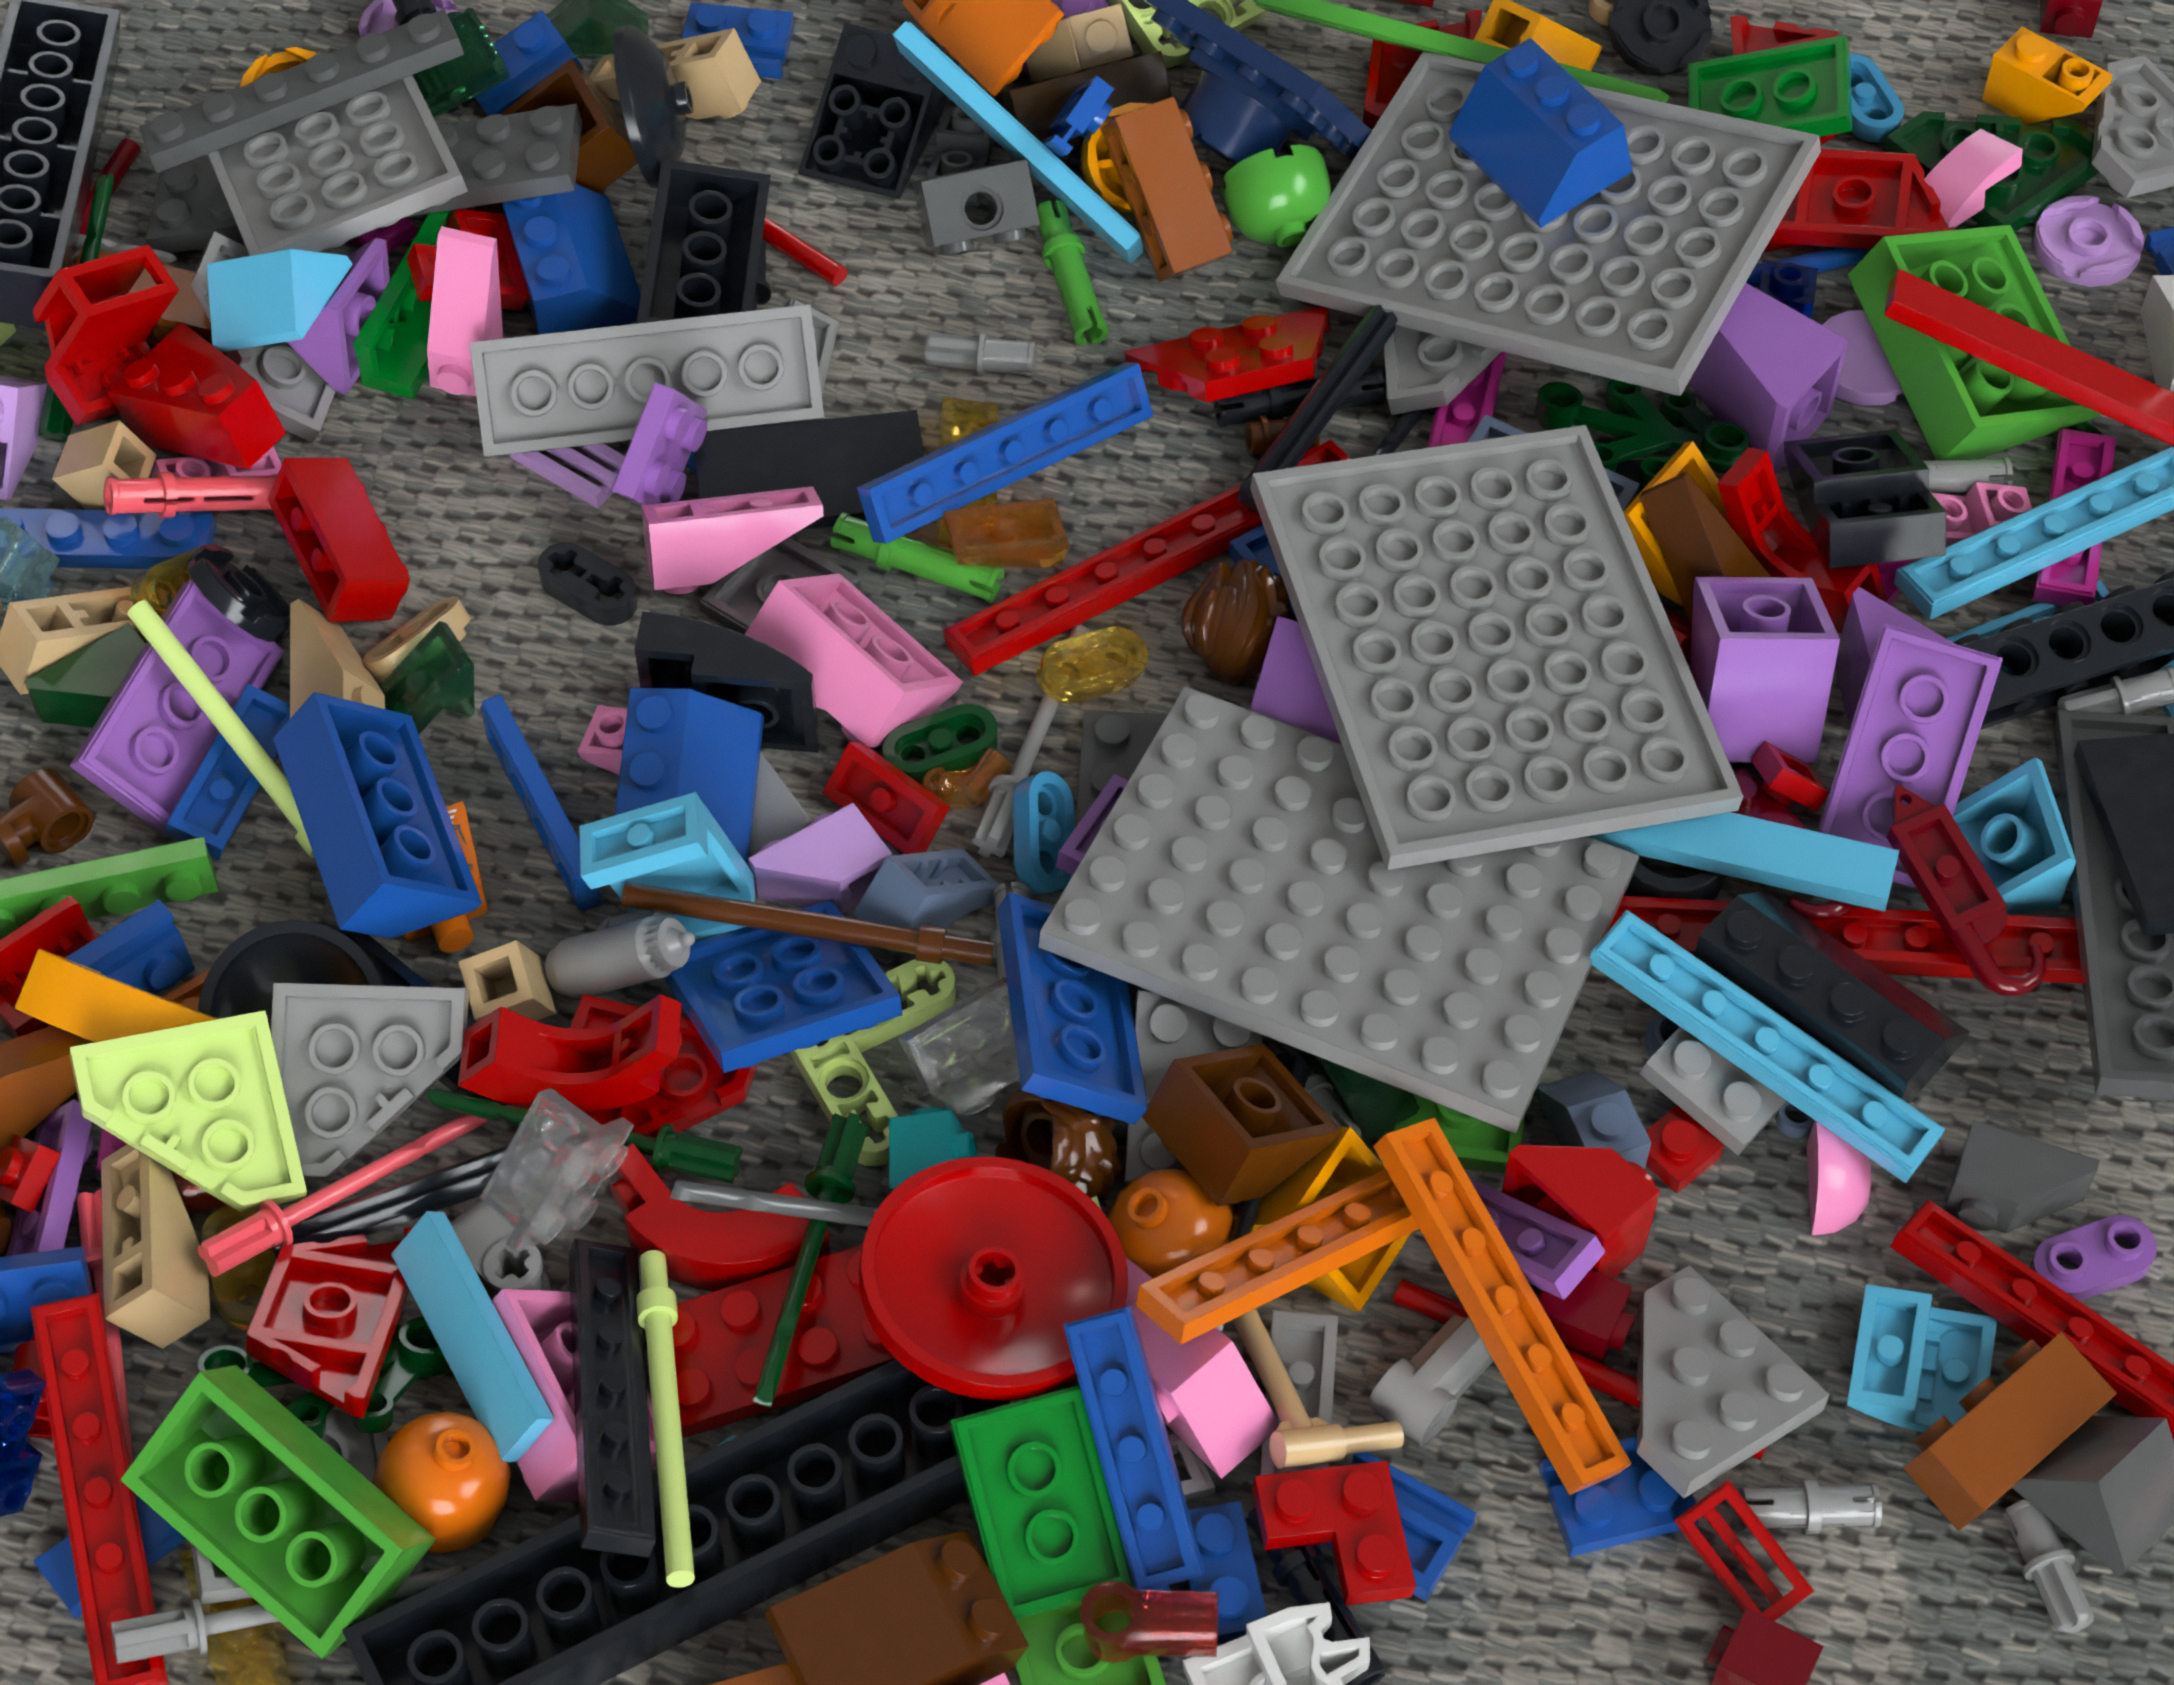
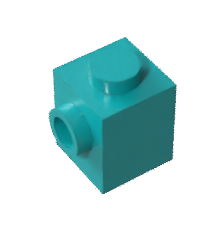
(925, 1140)

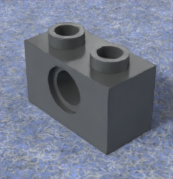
(944, 197)

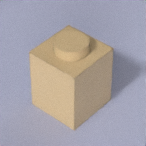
(100, 454)
(507, 978)

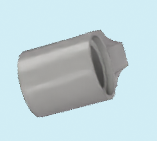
(1426, 1388)

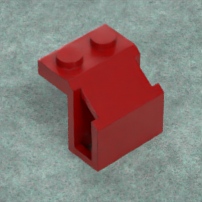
(99, 326)

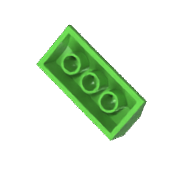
(276, 1508)

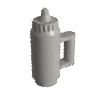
(619, 954)

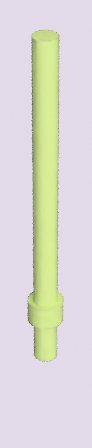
(219, 714)
(658, 1315)

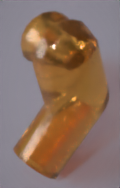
(966, 788)

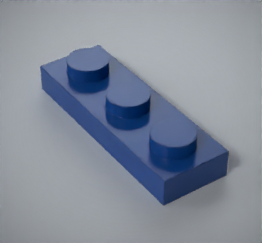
(223, 784)

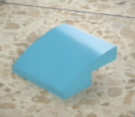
(1917, 1358)

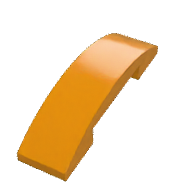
(95, 1004)

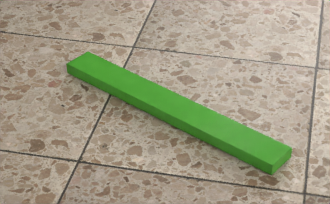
(1431, 41)

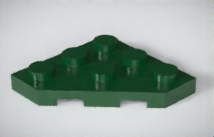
(2052, 166)

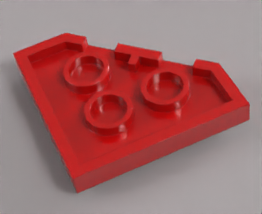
(690, 1086)

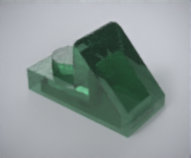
(432, 678)

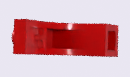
(1780, 543)
(591, 1067)
(700, 1245)

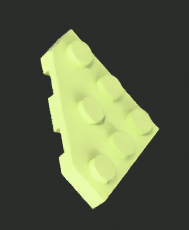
(199, 1104)

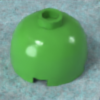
(1277, 197)

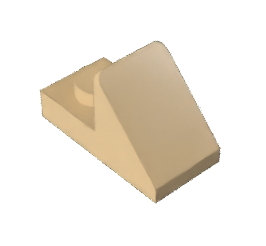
(1082, 43)

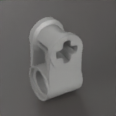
(499, 1267)

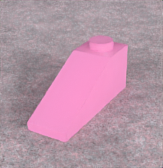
(462, 307)
(711, 537)

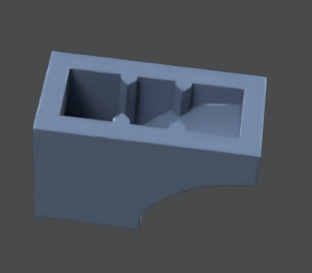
(926, 889)

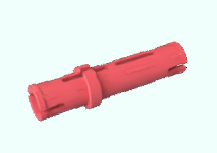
(186, 494)

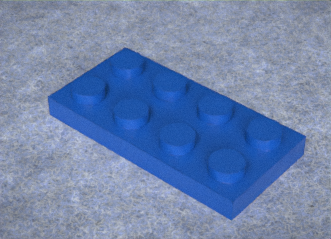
(1068, 1022)

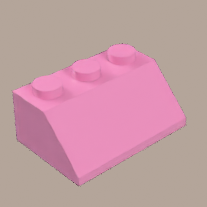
(860, 659)
(543, 1335)

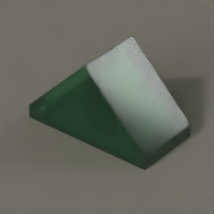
(591, 24)

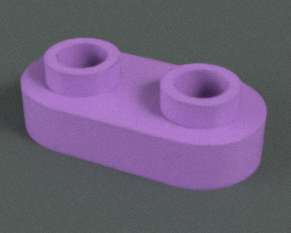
(2097, 1256)

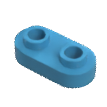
(1874, 103)
(1040, 828)

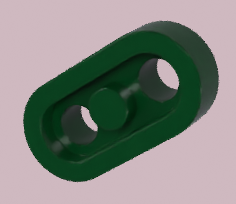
(937, 740)

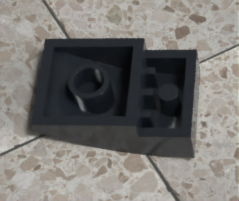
(1866, 498)
(733, 668)

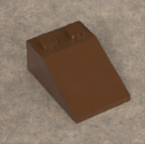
(604, 140)
(903, 1620)

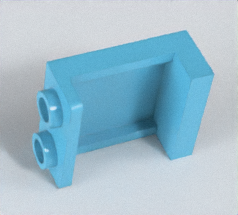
(667, 847)

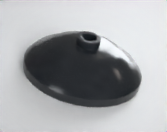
(650, 101)
(282, 953)

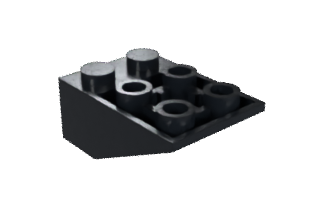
(872, 116)

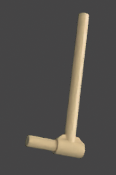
(1298, 1437)

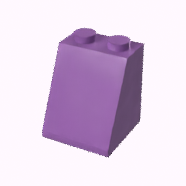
(1770, 372)
(1763, 662)

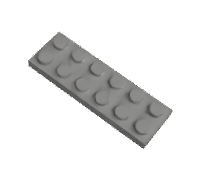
(597, 380)

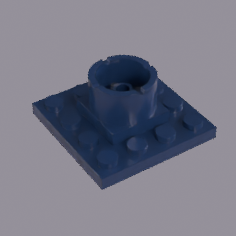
(1249, 95)

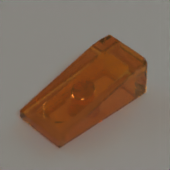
(1008, 534)

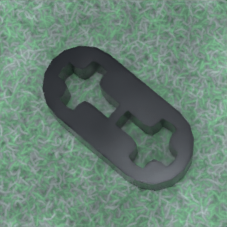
(583, 589)

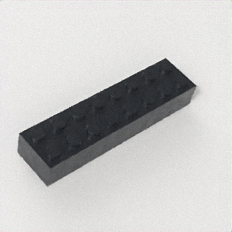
(53, 109)

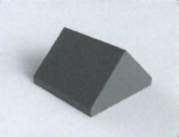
(2109, 1487)

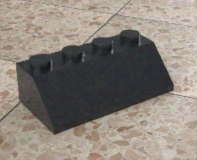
(703, 242)
(1830, 992)

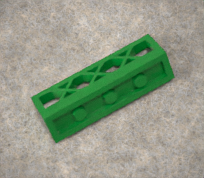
(395, 335)

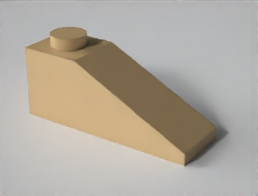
(713, 66)
(52, 628)
(326, 661)
(150, 1251)

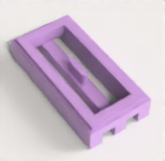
(594, 460)

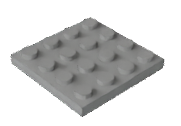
(338, 172)

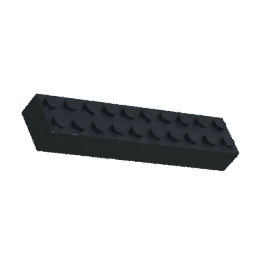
(760, 1522)

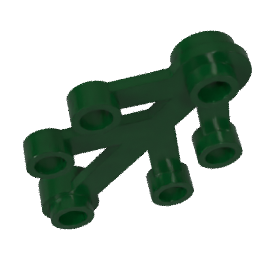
(1648, 432)
(410, 1356)

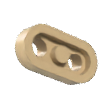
(393, 650)

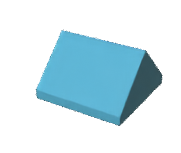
(270, 296)
(2019, 838)

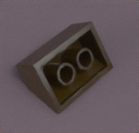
(1133, 79)

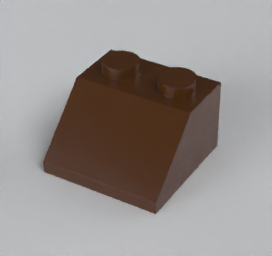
(1238, 1121)

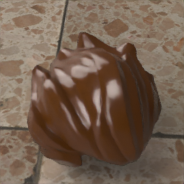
(1234, 618)
(1062, 1141)

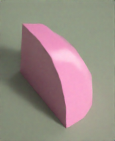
(1836, 1180)

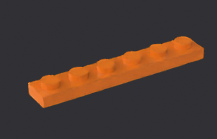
(1276, 1258)
(1502, 1306)

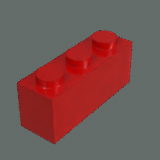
(338, 539)

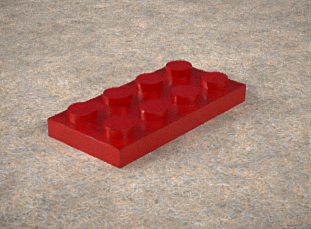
(728, 1332)

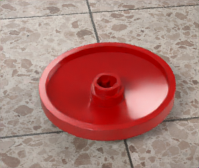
(982, 1269)

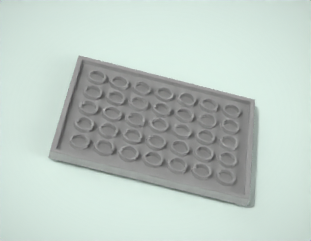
(1607, 289)
(1491, 646)
(1262, 898)

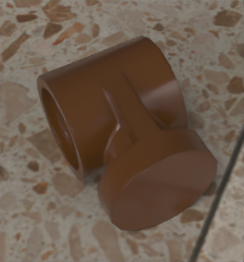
(45, 814)

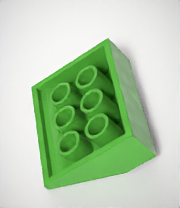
(1958, 399)

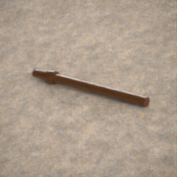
(928, 943)

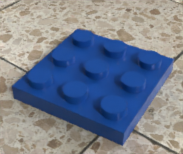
(779, 992)

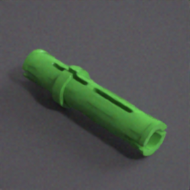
(1065, 258)
(917, 558)

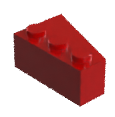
(196, 402)

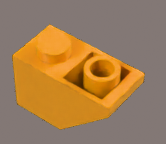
(1511, 24)
(2041, 79)

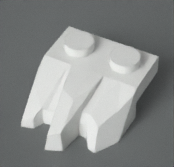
(1284, 1651)

